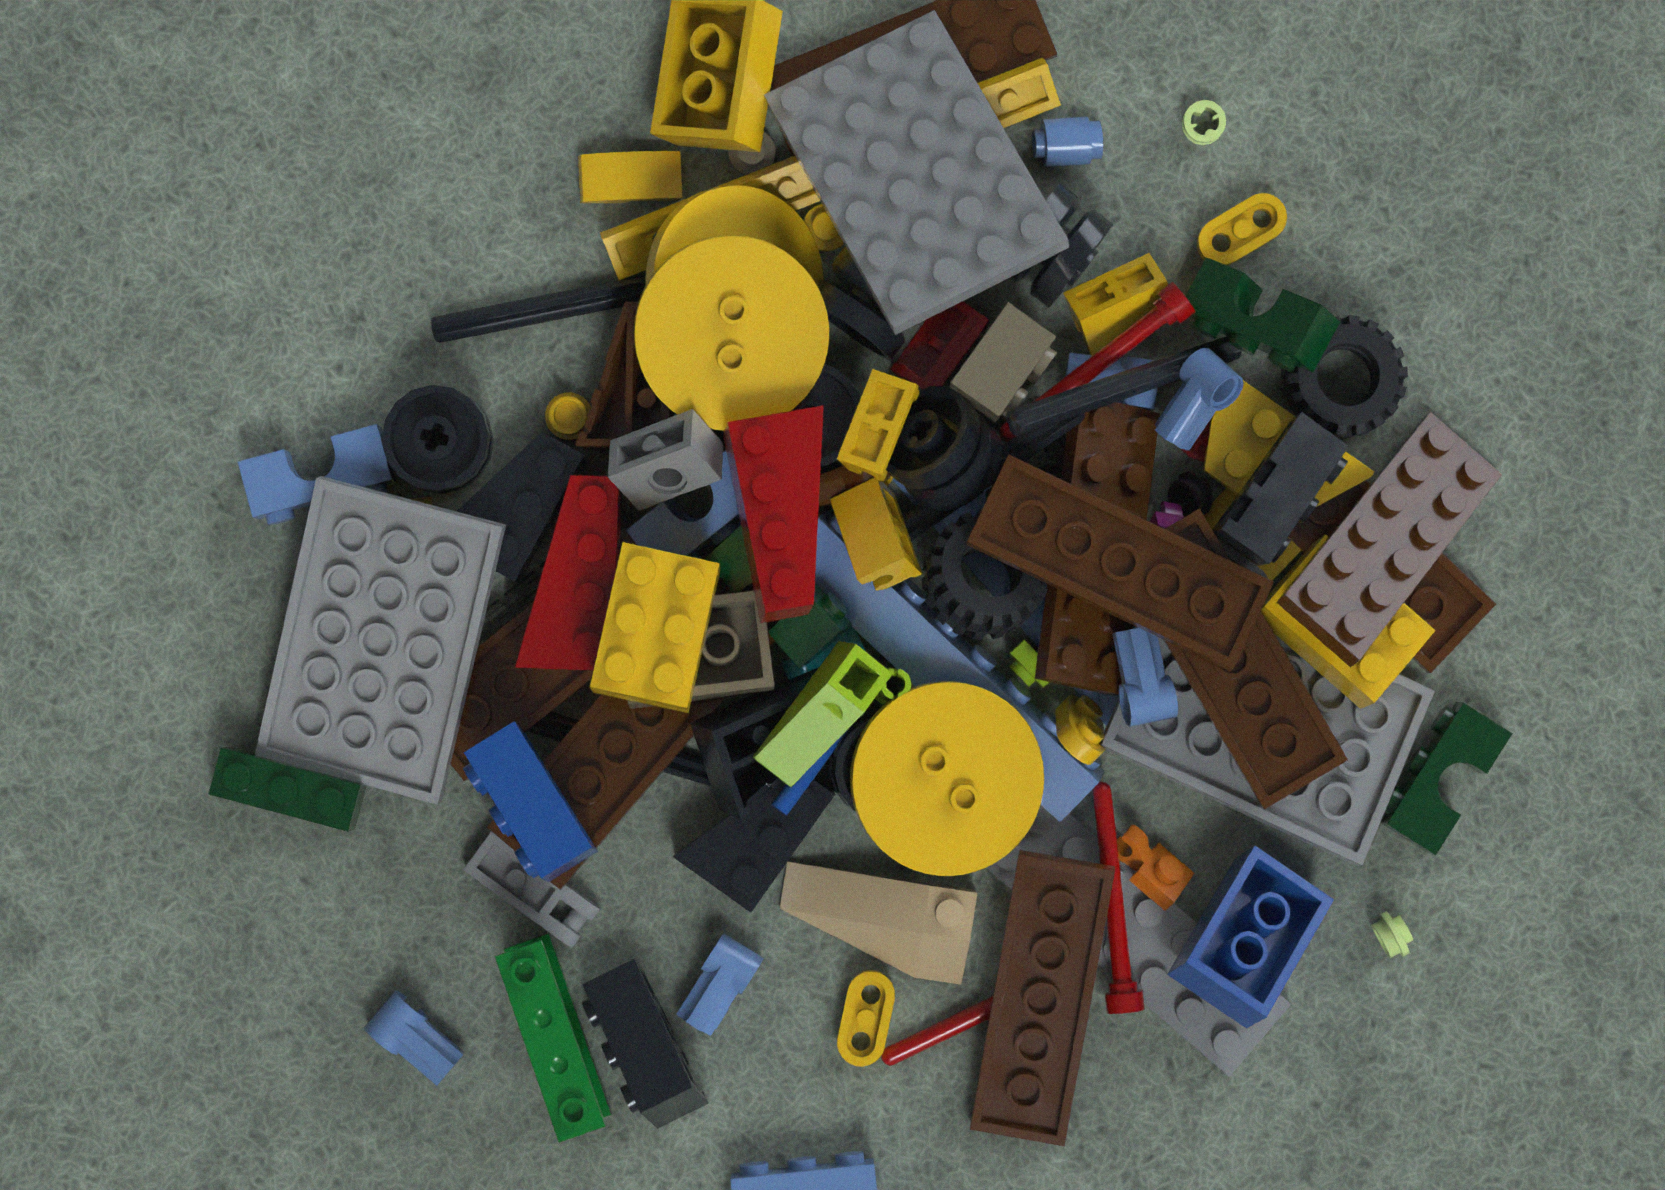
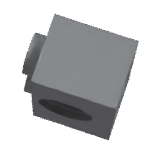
(665, 459)

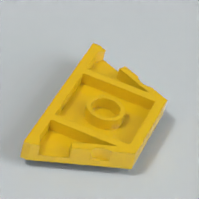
(1246, 433)

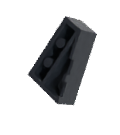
(1282, 490)
(526, 499)
(733, 736)
(749, 853)
(641, 1045)

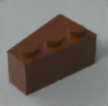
(623, 395)

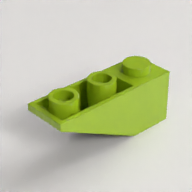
(822, 711)

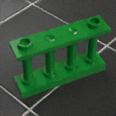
(554, 1037)

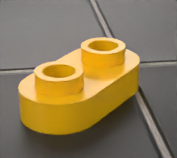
(1240, 229)
(1080, 728)
(866, 1018)

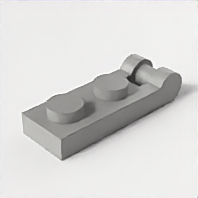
(502, 873)

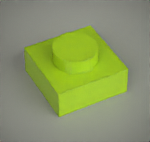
(1025, 664)

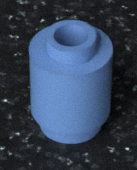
(1067, 141)

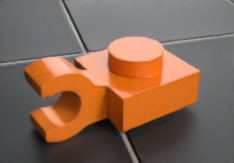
(1156, 869)

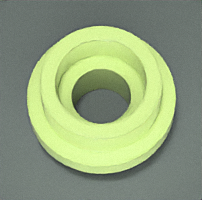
(1392, 935)

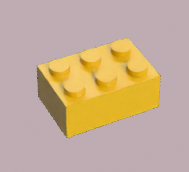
(716, 73)
(655, 627)
(1379, 664)

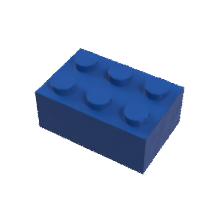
(528, 803)
(1250, 937)

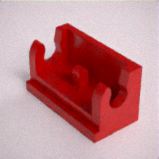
(940, 346)

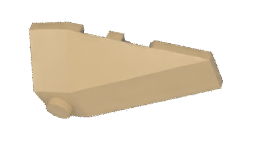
(897, 920)

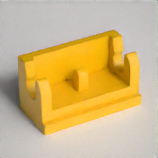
(1114, 300)
(877, 424)
(875, 535)

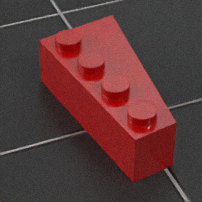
(777, 499)
(575, 579)

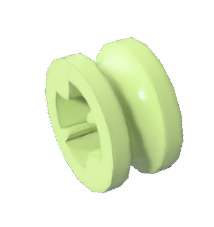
(1197, 109)

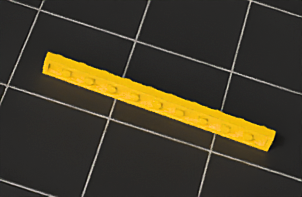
(1011, 95)

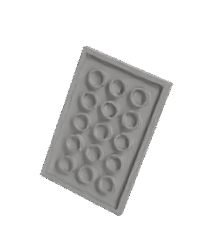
(916, 172)
(379, 639)
(1329, 813)

